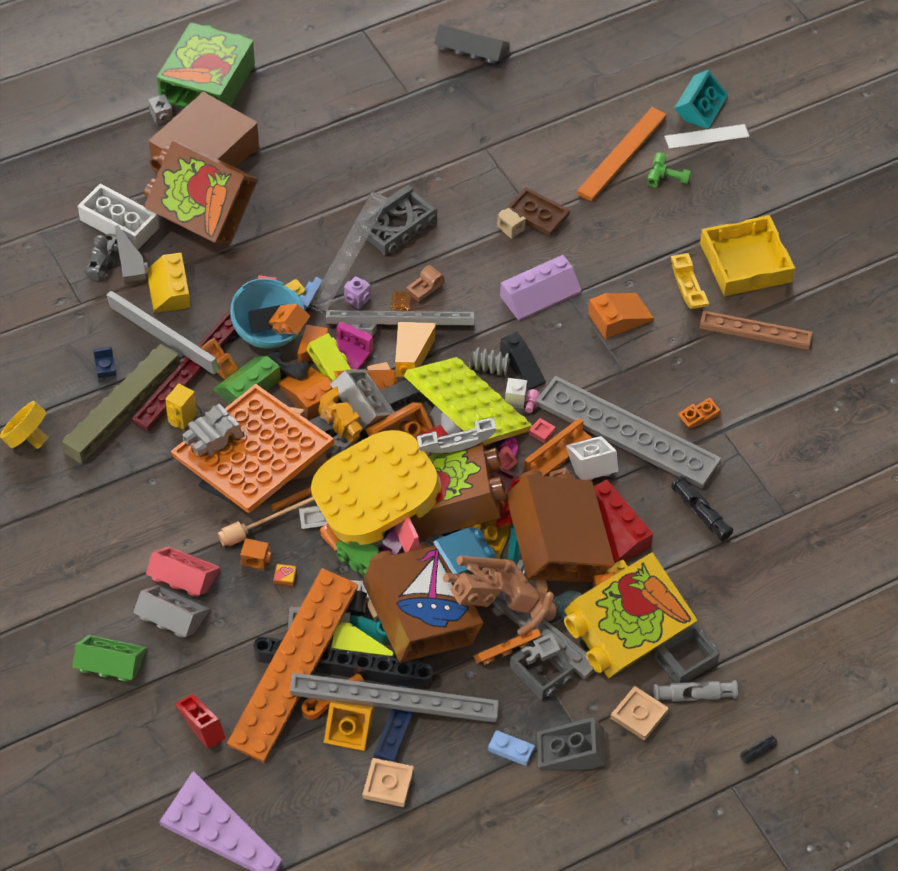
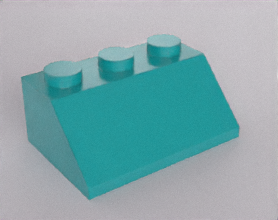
(701, 100)

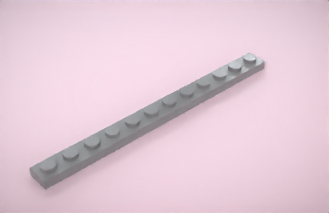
(569, 650)

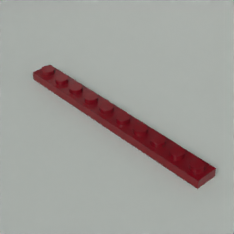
(183, 375)

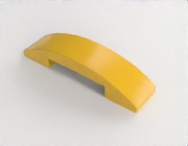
(687, 281)

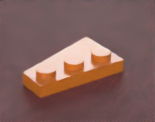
(506, 648)

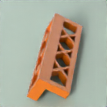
(554, 452)

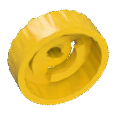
(25, 426)

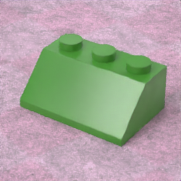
(257, 371)
(108, 657)

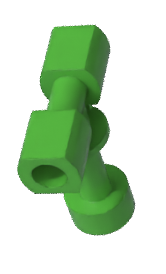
(661, 170)

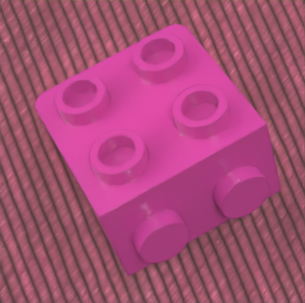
(354, 344)

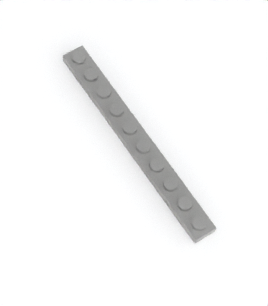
(393, 697)

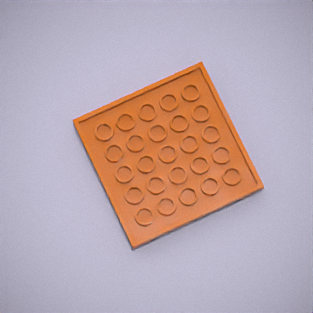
(271, 452)

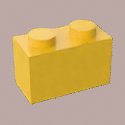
(181, 406)

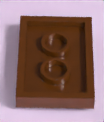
(539, 211)

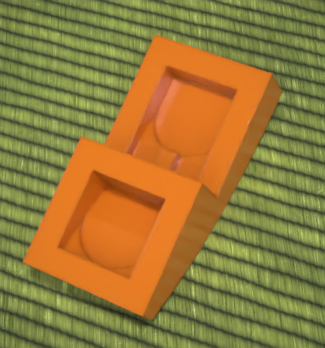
(225, 363)

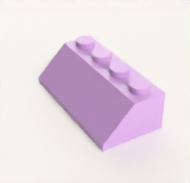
(540, 288)

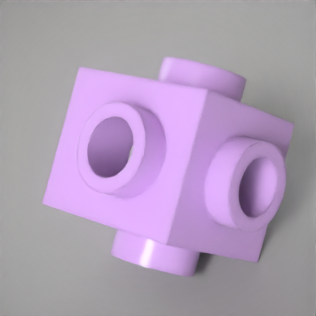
(357, 292)

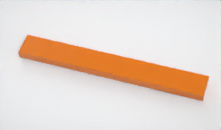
(621, 154)

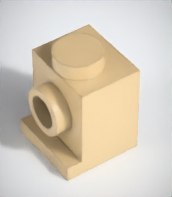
(510, 222)

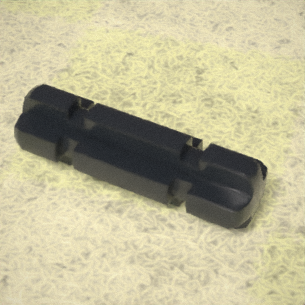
(758, 749)

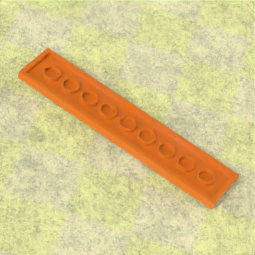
(297, 653)

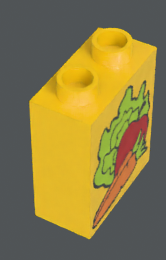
(628, 616)

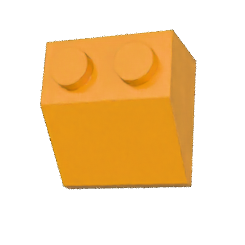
(349, 724)

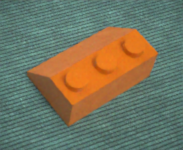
(409, 419)

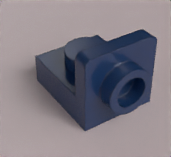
(104, 362)

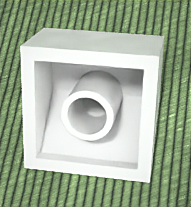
(593, 458)

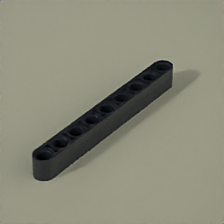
(354, 661)

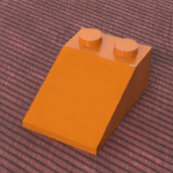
(618, 313)
(306, 392)

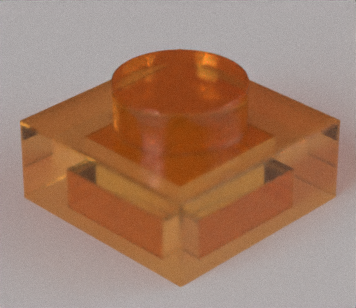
(401, 300)

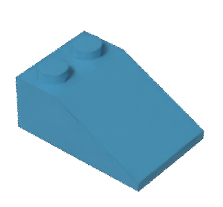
(463, 543)

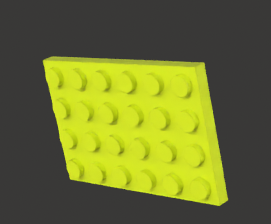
(466, 398)

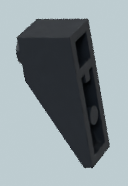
(521, 360)

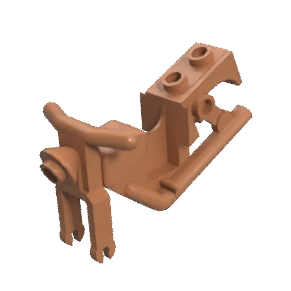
(505, 577)

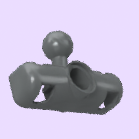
(102, 256)

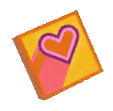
(285, 575)

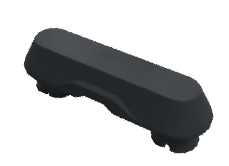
(297, 372)

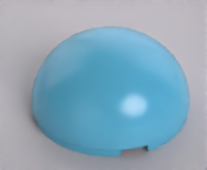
(258, 295)

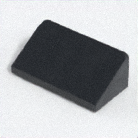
(260, 317)

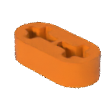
(320, 707)

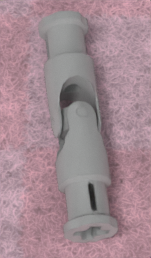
(708, 690)

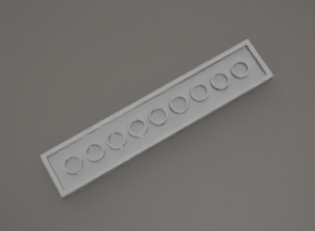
(629, 432)

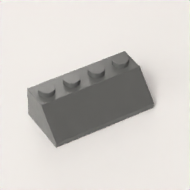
(471, 43)

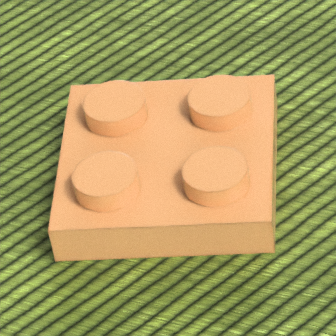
(639, 713)
(388, 782)

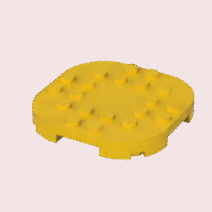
(375, 486)

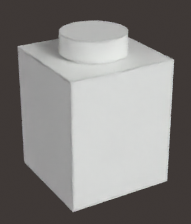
(516, 392)

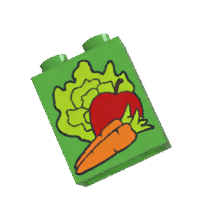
(206, 63)

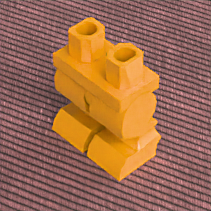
(341, 415)

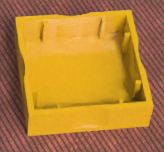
(747, 256)

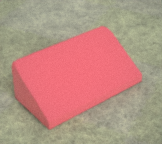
(407, 535)

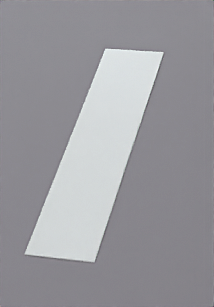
(706, 136)

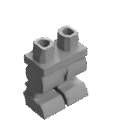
(212, 431)

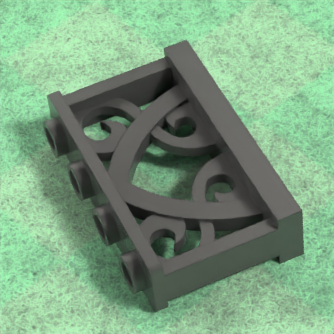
(413, 226)

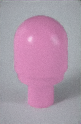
(530, 400)

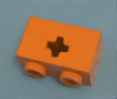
(289, 319)

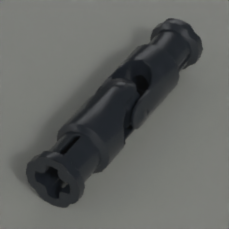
(710, 517)

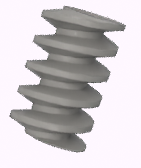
(486, 361)

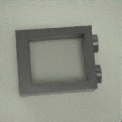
(517, 665)
(671, 665)

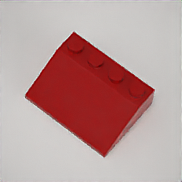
(623, 527)

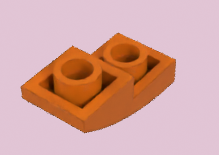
(699, 414)

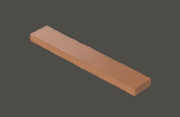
(755, 330)

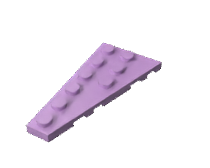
(210, 822)

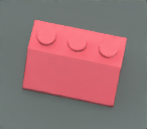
(182, 571)

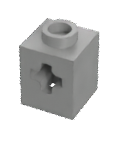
(160, 113)

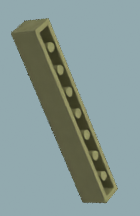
(120, 403)

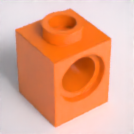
(255, 554)

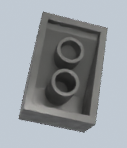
(572, 746)

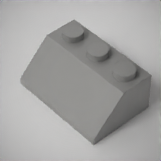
(363, 396)
(170, 610)

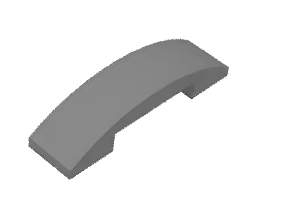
(457, 441)

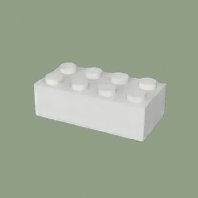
(107, 208)

